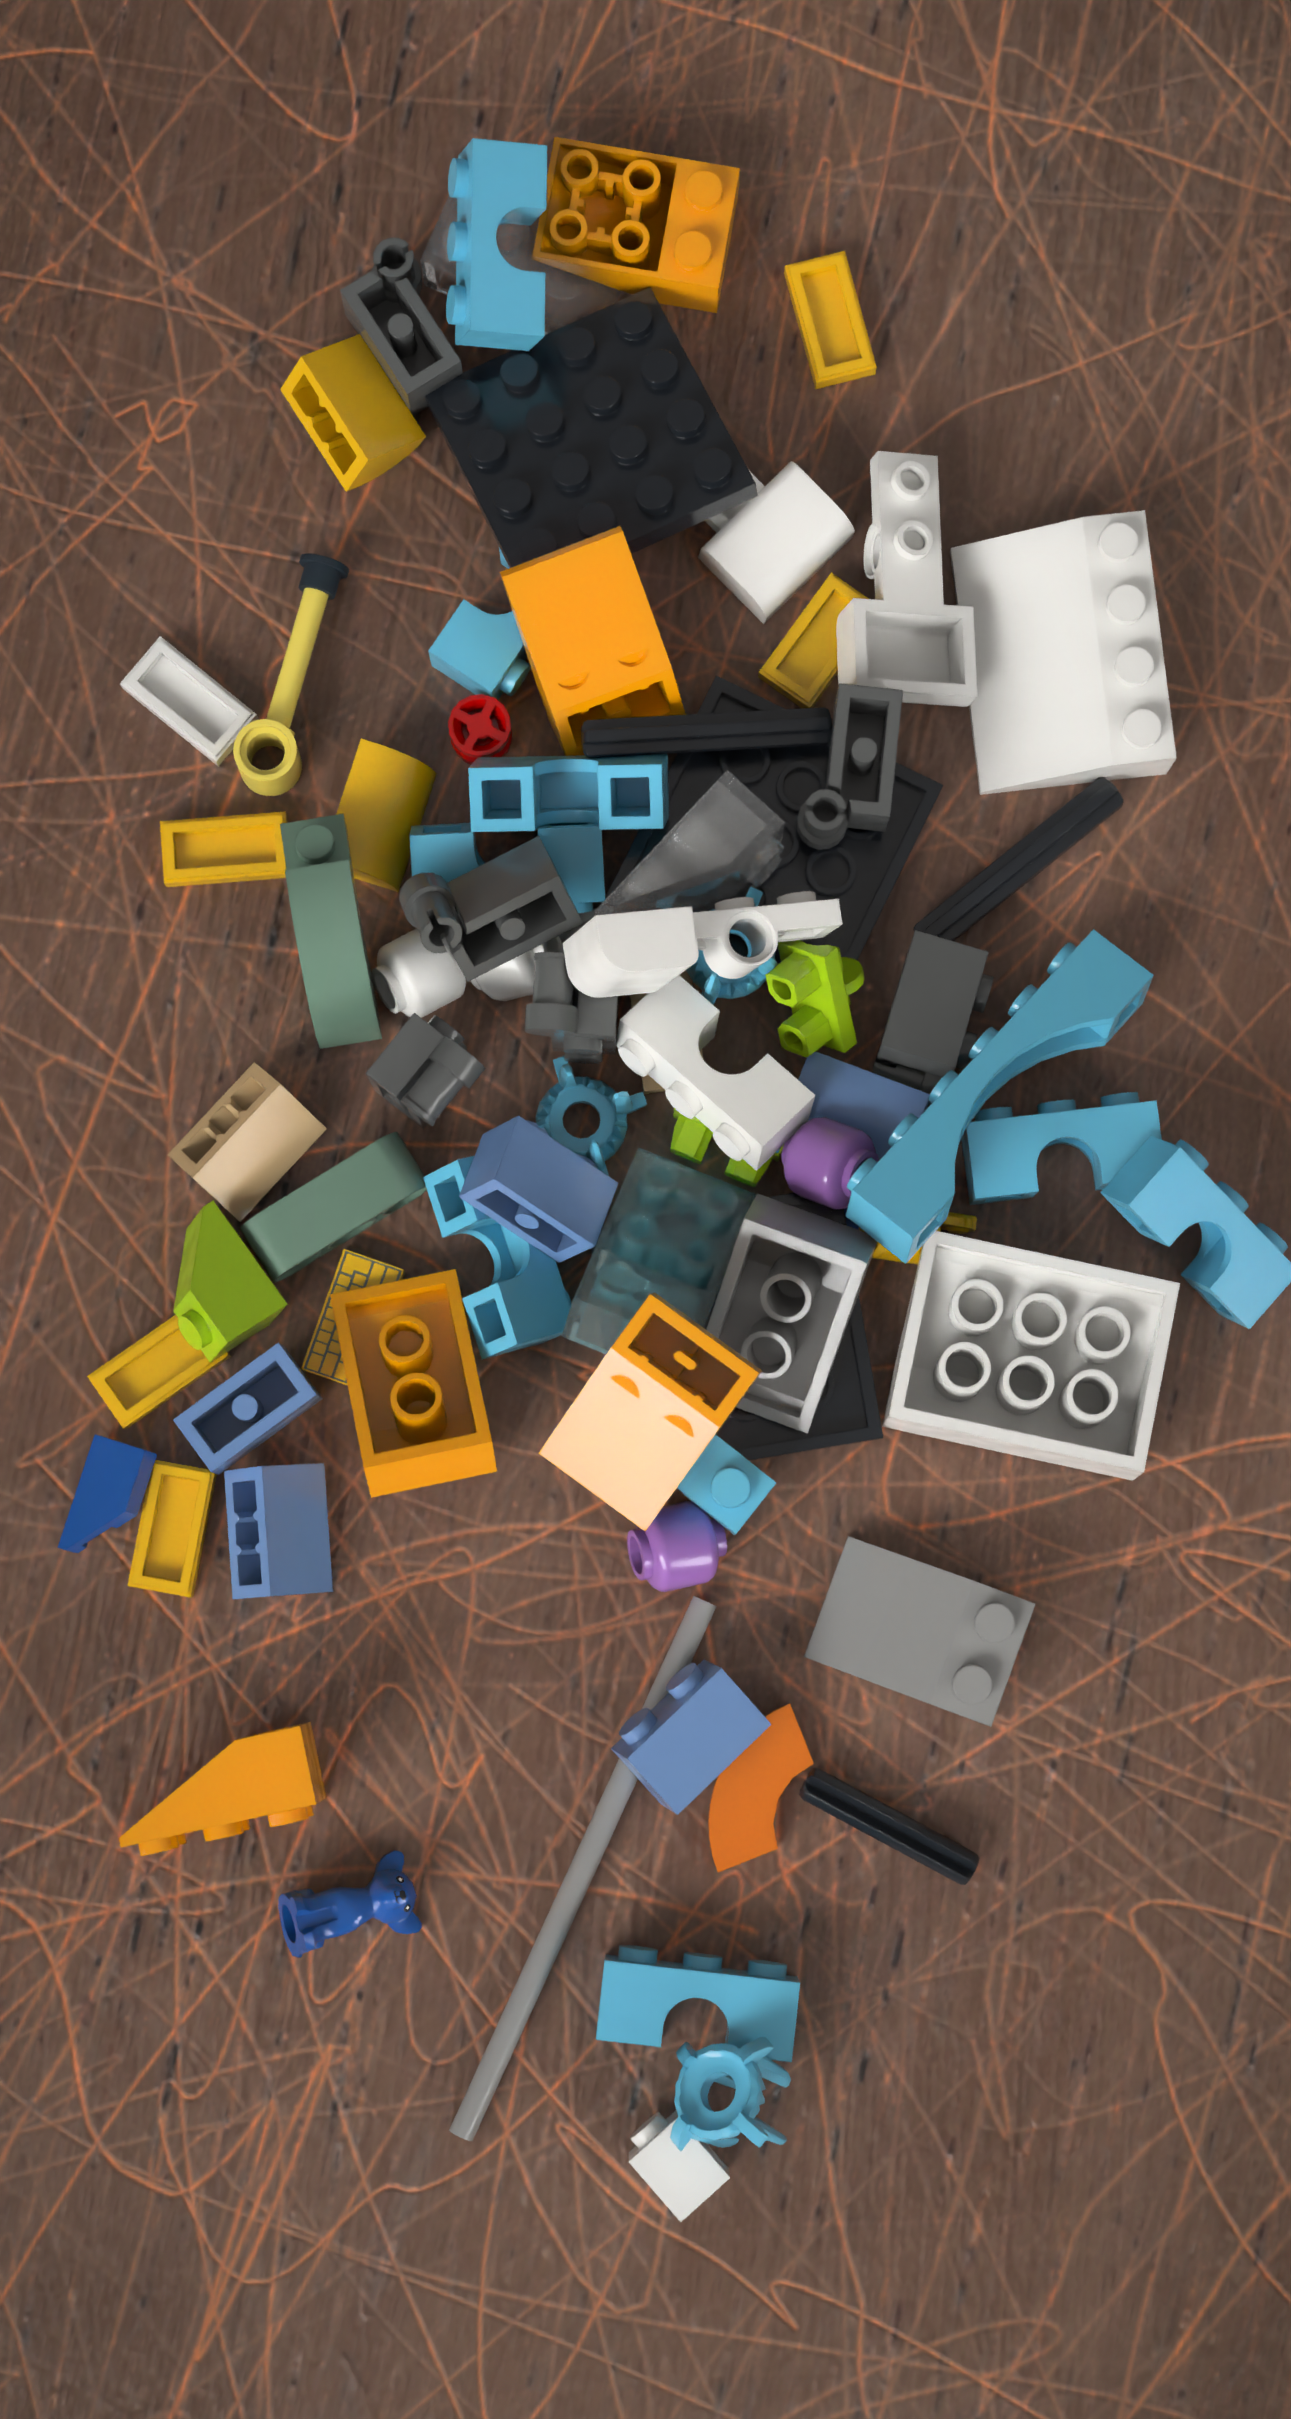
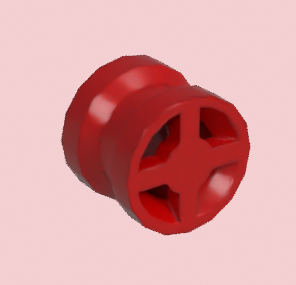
(483, 718)

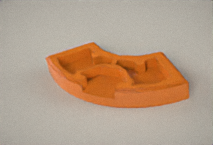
(749, 1791)

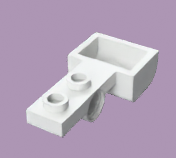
(775, 540)
(907, 632)
(652, 947)

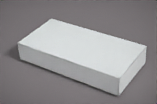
(188, 700)

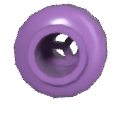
(823, 1160)
(677, 1548)

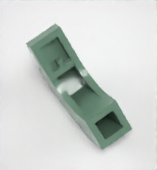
(329, 931)

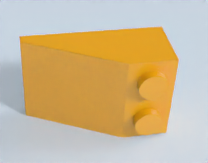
(413, 1383)

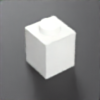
(676, 2176)

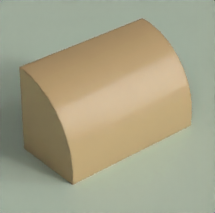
(247, 1141)

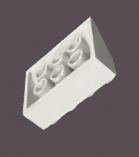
(1066, 655)
(1032, 1355)

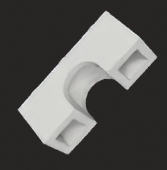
(745, 1111)

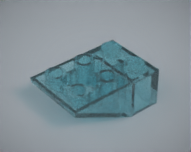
(663, 1237)

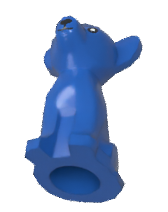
(334, 1912)

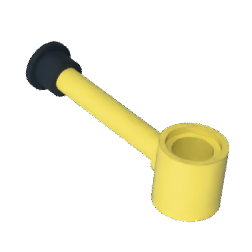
(318, 585)

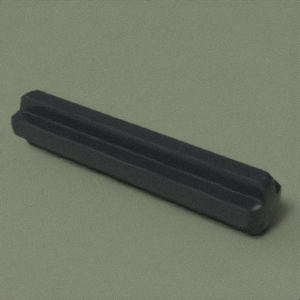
(889, 1826)

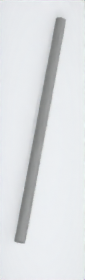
(571, 1893)

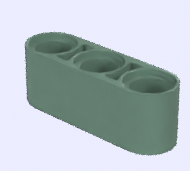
(334, 1207)

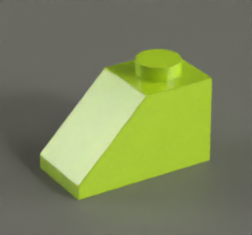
(221, 1287)

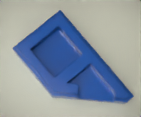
(107, 1491)

